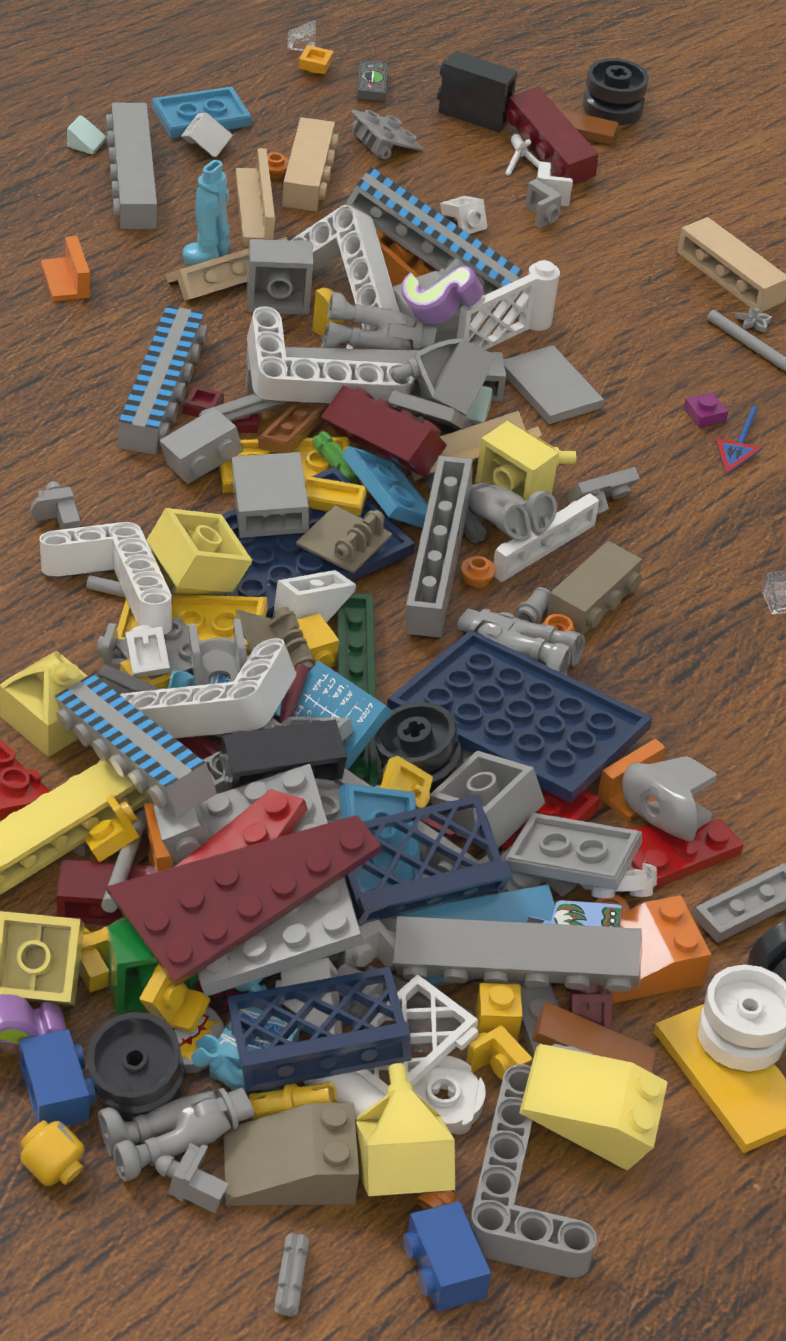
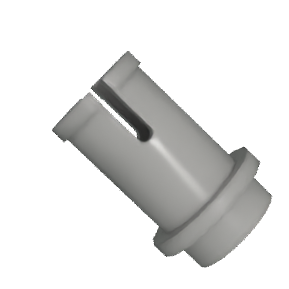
(534, 606)

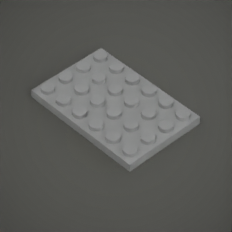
(305, 934)

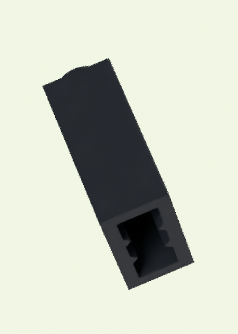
(476, 90)

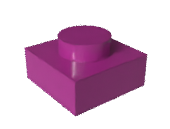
(705, 409)

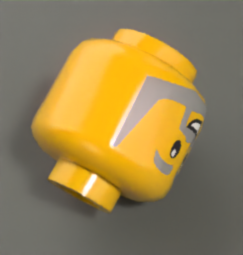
(52, 1153)

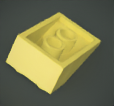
(595, 1102)

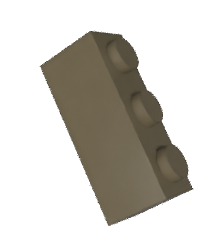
(596, 586)

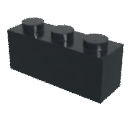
(271, 751)

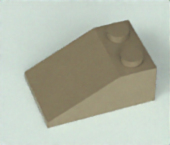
(294, 1158)

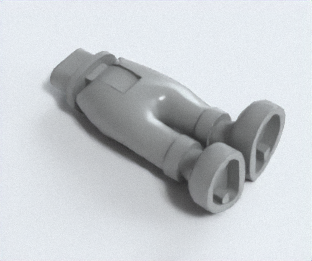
(394, 328)
(511, 511)
(534, 640)
(182, 1121)

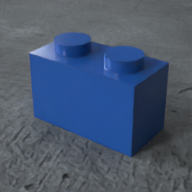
(55, 1078)
(447, 1256)

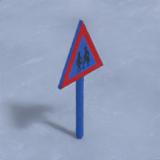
(736, 453)

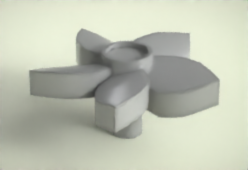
(754, 319)

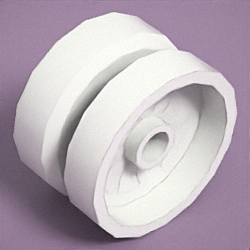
(744, 1018)

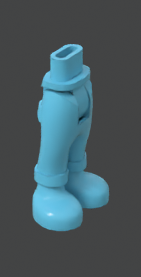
(210, 217)

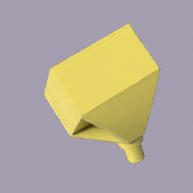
(519, 461)
(197, 553)
(30, 703)
(40, 957)
(404, 1143)

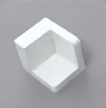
(207, 134)
(560, 184)

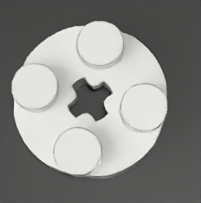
(637, 881)
(462, 1086)

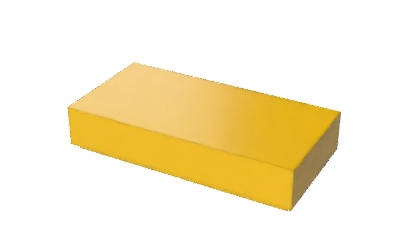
(325, 494)

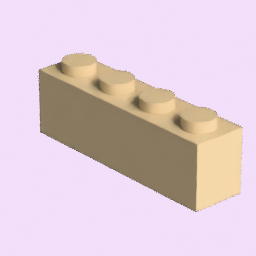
(310, 164)
(732, 264)

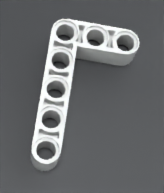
(355, 238)
(310, 378)
(115, 548)
(223, 706)

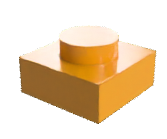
(315, 60)

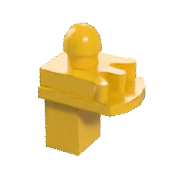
(93, 959)

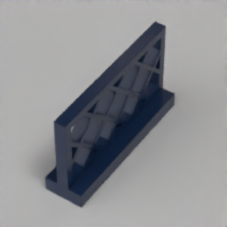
(437, 887)
(324, 1052)

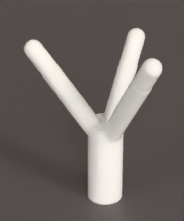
(520, 150)

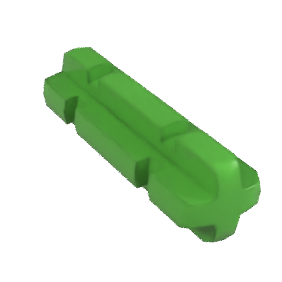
(332, 454)

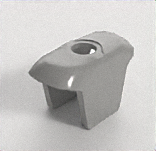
(217, 654)
(672, 785)

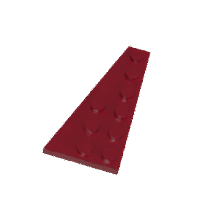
(217, 903)

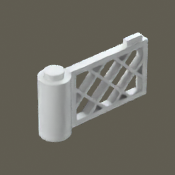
(534, 305)
(366, 1088)

